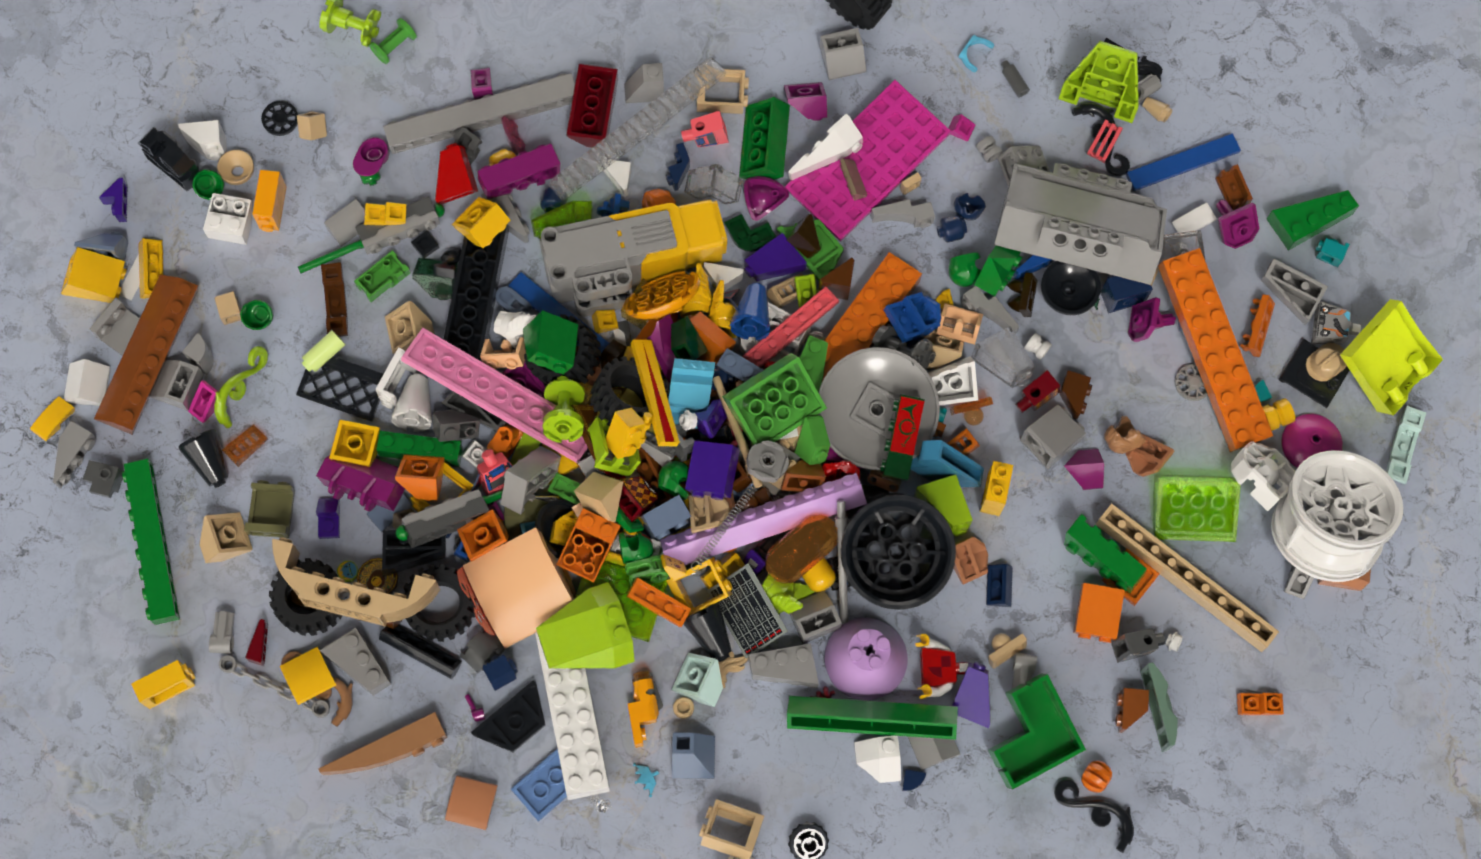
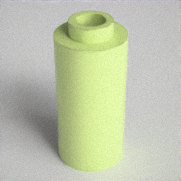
(322, 351)

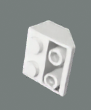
(228, 219)

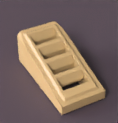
(778, 296)

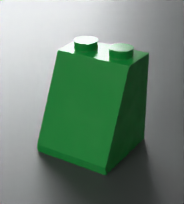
(551, 342)

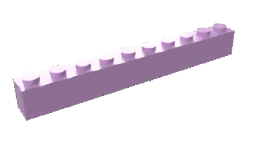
(766, 520)

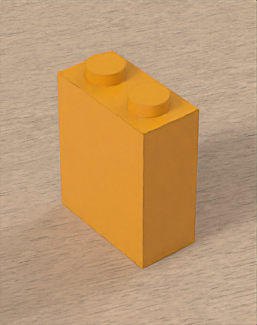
(269, 200)

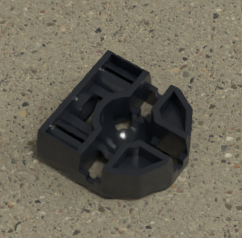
(166, 155)

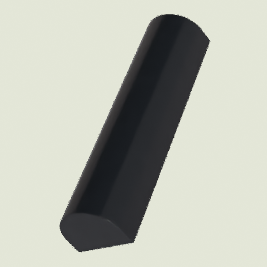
(421, 651)

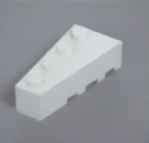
(956, 382)

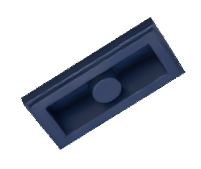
(999, 585)

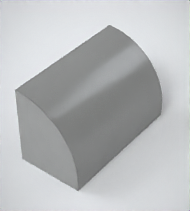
(343, 223)
(199, 354)

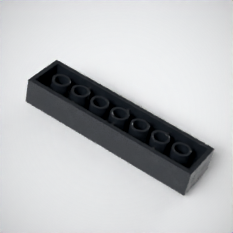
(475, 294)

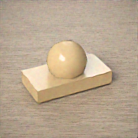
(1005, 648)

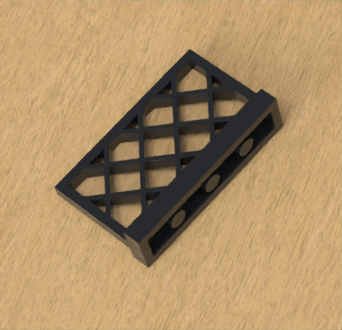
(352, 370)

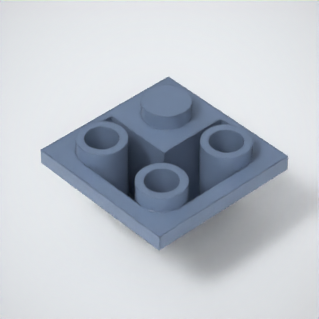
(693, 756)

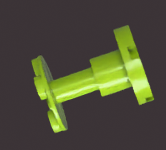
(338, 16)
(563, 421)

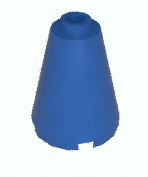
(753, 314)

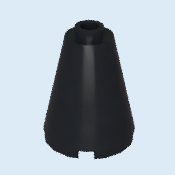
(206, 457)
(710, 631)

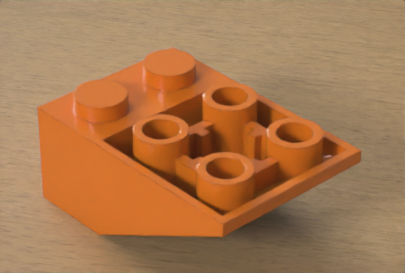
(588, 545)

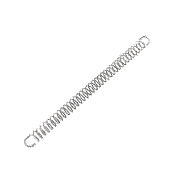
(726, 523)

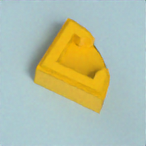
(945, 298)

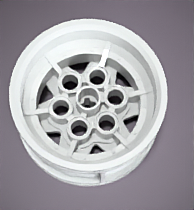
(1343, 500)

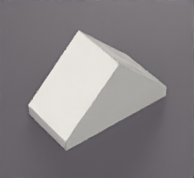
(619, 175)
(719, 272)

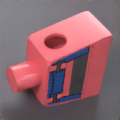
(707, 130)
(493, 471)

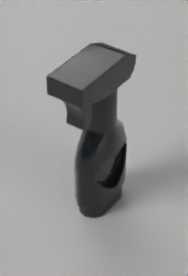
(447, 267)

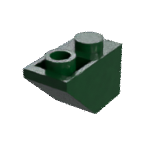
(686, 341)

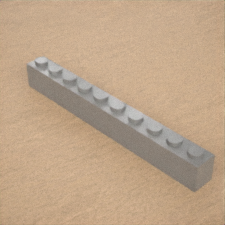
(480, 113)

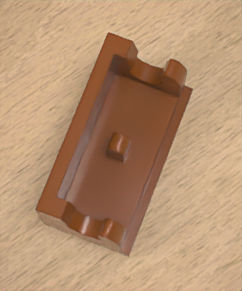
(1234, 187)

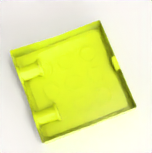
(1390, 357)

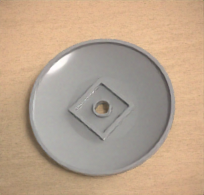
(870, 379)

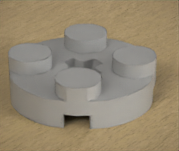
(765, 472)

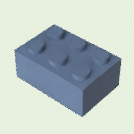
(664, 517)

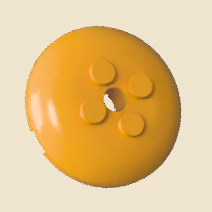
(671, 295)

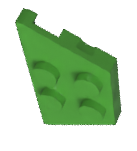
(827, 257)

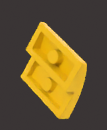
(307, 675)

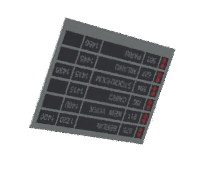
(749, 612)

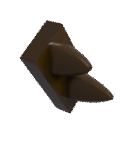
(1027, 288)

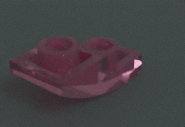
(512, 136)

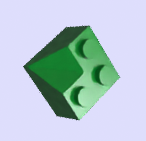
(998, 269)

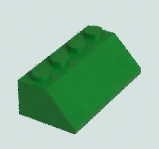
(765, 139)

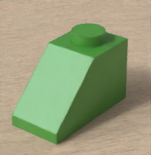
(813, 441)

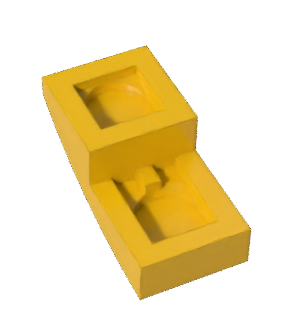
(385, 214)
(50, 419)

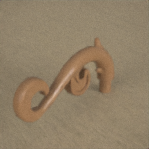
(345, 692)

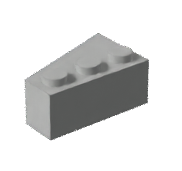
(1294, 289)
(357, 661)

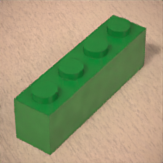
(398, 444)

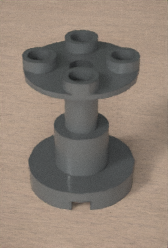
(888, 338)

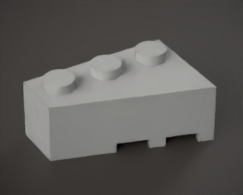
(527, 477)
(785, 665)

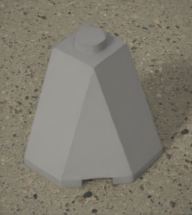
(645, 84)

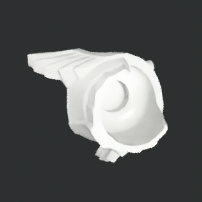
(511, 325)

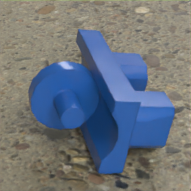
(614, 206)

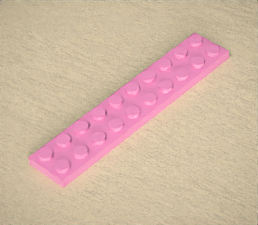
(486, 389)

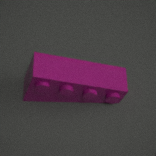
(519, 171)

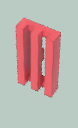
(1112, 127)

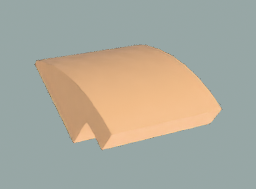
(519, 586)

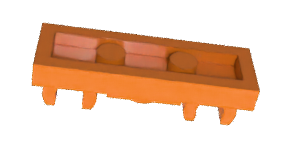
(1259, 325)
(658, 602)

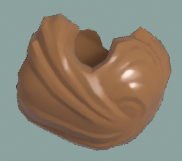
(1123, 437)

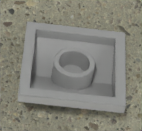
(933, 750)

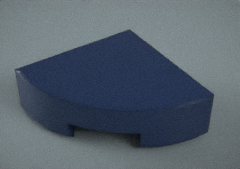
(912, 779)

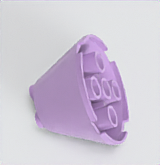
(864, 675)

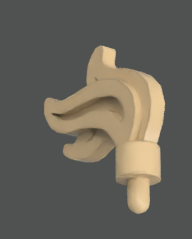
(731, 665)

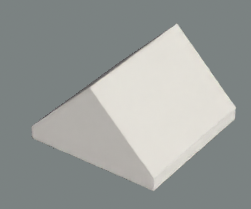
(86, 382)

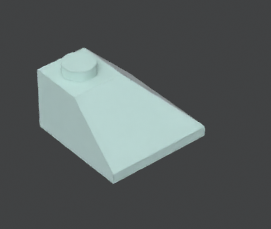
(699, 679)

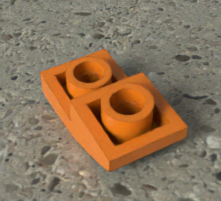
(1260, 704)

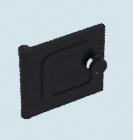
(1297, 376)

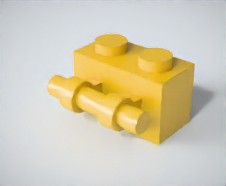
(627, 432)

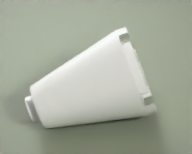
(413, 405)

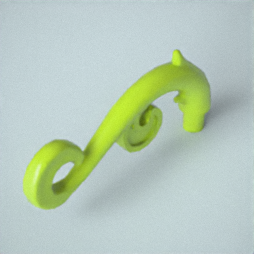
(236, 381)

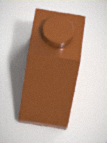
(803, 476)

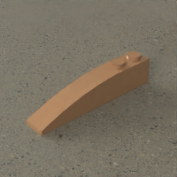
(391, 748)

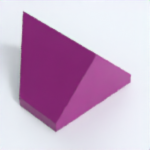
(1087, 468)

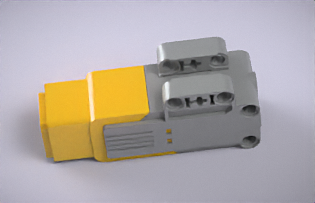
(617, 251)

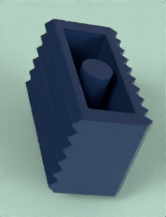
(500, 672)

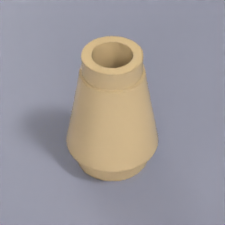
(1159, 110)

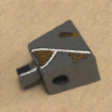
(1137, 644)

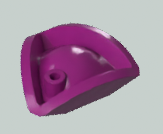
(763, 196)

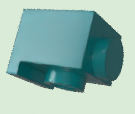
(1331, 251)

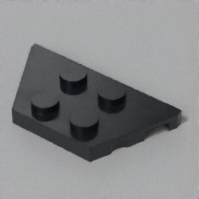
(514, 721)

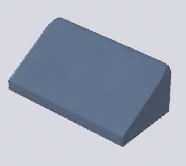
(383, 517)

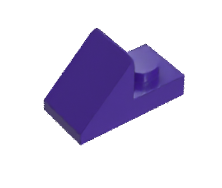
(117, 196)
(711, 420)
(328, 518)

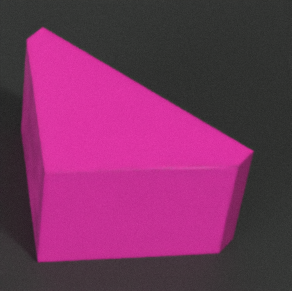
(203, 402)

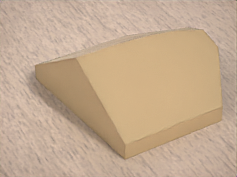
(707, 512)

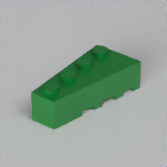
(1307, 219)
(1103, 555)

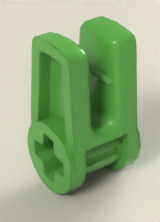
(646, 570)

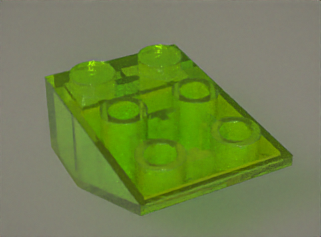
(566, 214)

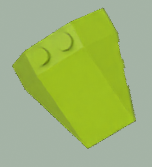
(1106, 77)
(588, 632)

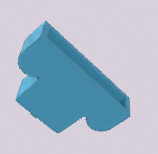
(941, 460)

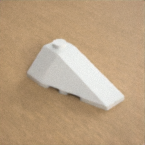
(838, 144)

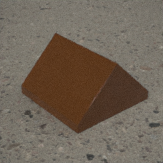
(839, 280)

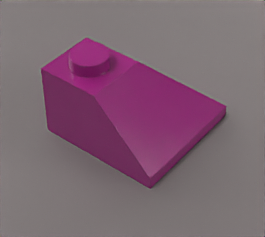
(808, 99)

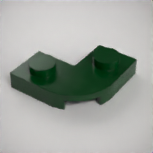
(748, 239)

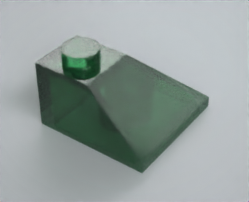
(434, 285)

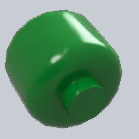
(371, 180)

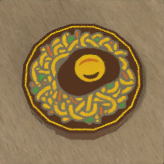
(371, 575)

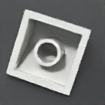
(205, 138)

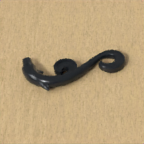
(1104, 113)
(1098, 805)

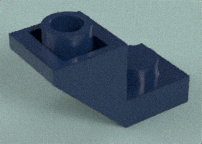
(677, 172)

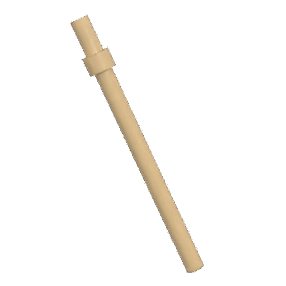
(735, 427)

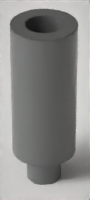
(1014, 79)

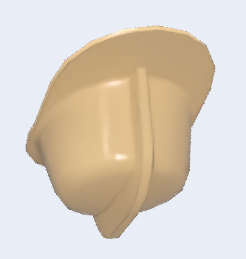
(1325, 362)

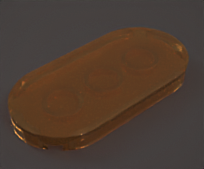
(801, 548)

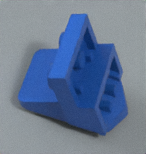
(914, 317)

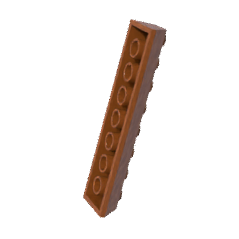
(146, 353)

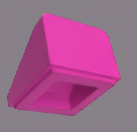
(961, 127)

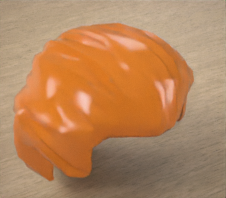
(657, 197)

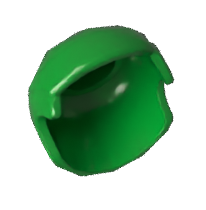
(206, 183)
(256, 315)

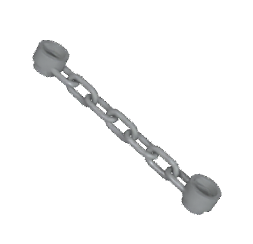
(316, 704)

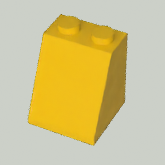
(93, 276)

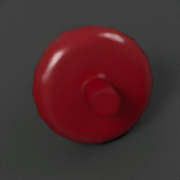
(826, 693)

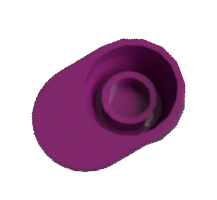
(370, 157)

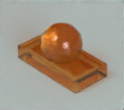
(973, 414)

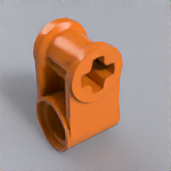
(505, 440)

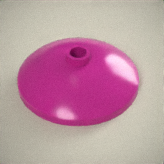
(1298, 438)

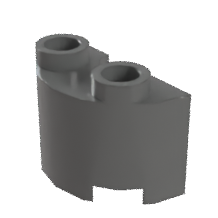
(469, 141)
(481, 650)

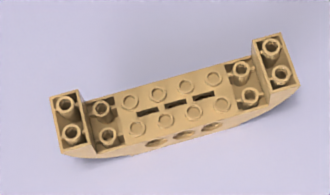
(382, 606)

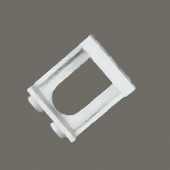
(398, 367)

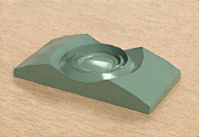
(1160, 706)

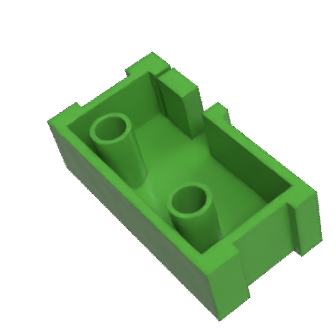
(382, 276)

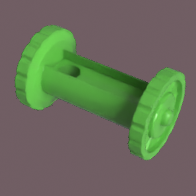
(392, 41)

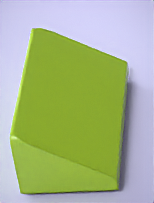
(805, 288)

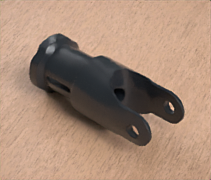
(722, 436)

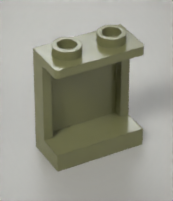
(270, 509)

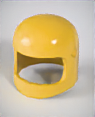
(820, 576)

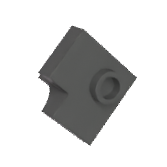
(103, 478)

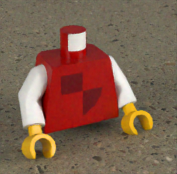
(938, 667)

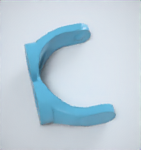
(974, 40)

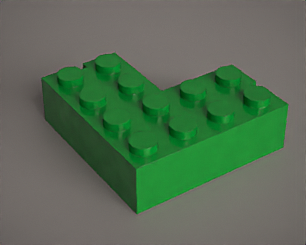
(1047, 734)

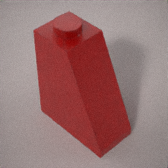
(454, 175)

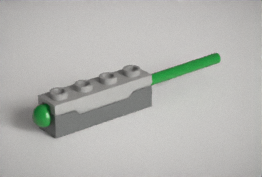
(419, 217)
(444, 518)

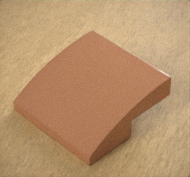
(471, 802)

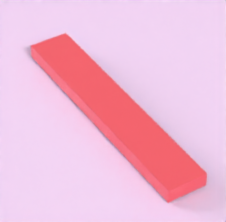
(792, 327)

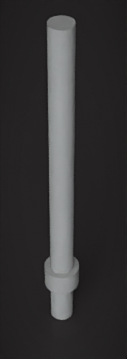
(841, 522)

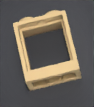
(736, 76)
(735, 814)

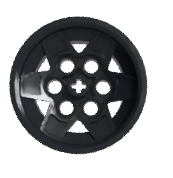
(914, 588)

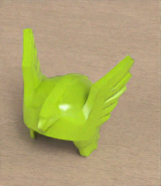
(785, 596)

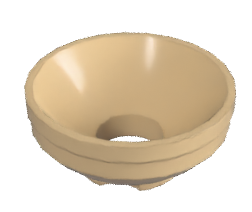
(235, 159)

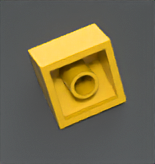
(481, 222)
(355, 443)

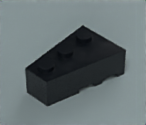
(399, 555)

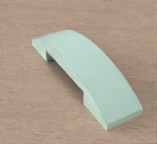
(1404, 444)

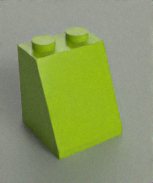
(949, 501)

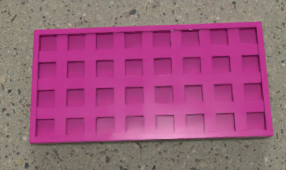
(895, 142)

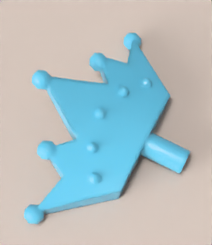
(646, 777)

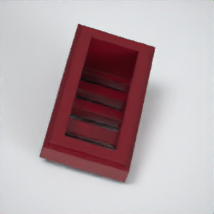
(257, 649)

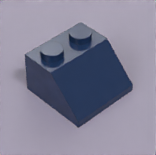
(1123, 293)

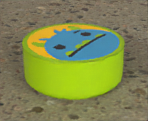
(347, 570)

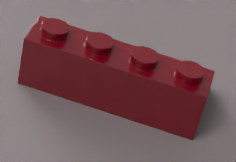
(592, 104)

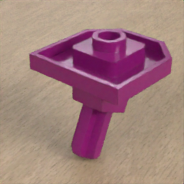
(1237, 226)
(1147, 318)

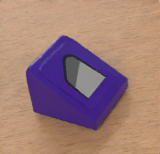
(755, 562)

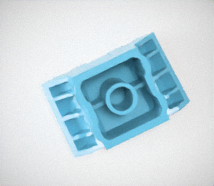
(690, 387)

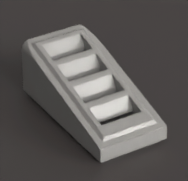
(652, 448)

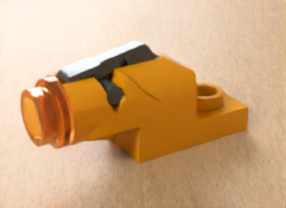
(646, 707)

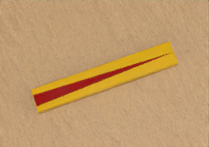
(654, 393)

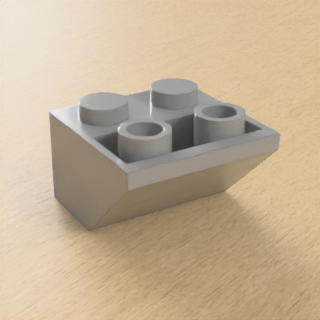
(843, 53)
(177, 383)
(816, 617)

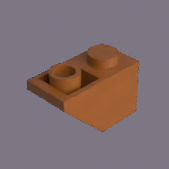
(1132, 705)

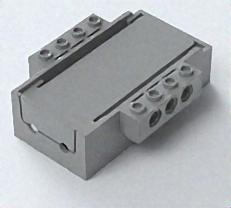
(1082, 221)

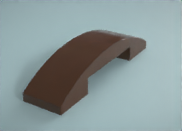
(335, 298)

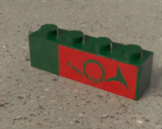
(903, 437)

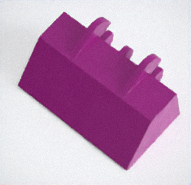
(370, 484)

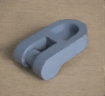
(508, 297)

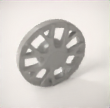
(1192, 382)

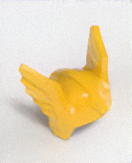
(703, 297)
(720, 311)

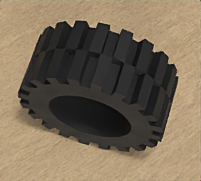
(861, 12)
(583, 362)
(617, 374)
(298, 622)
(452, 626)

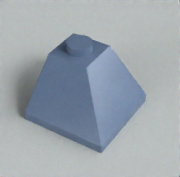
(111, 245)

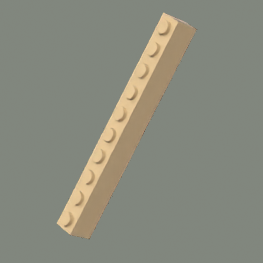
(1187, 578)

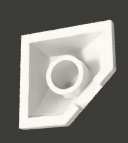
(880, 758)

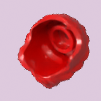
(839, 469)

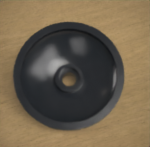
(1081, 281)
(544, 522)

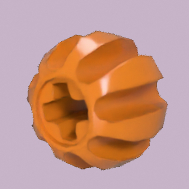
(1096, 776)

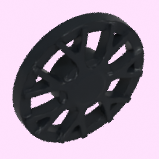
(279, 118)

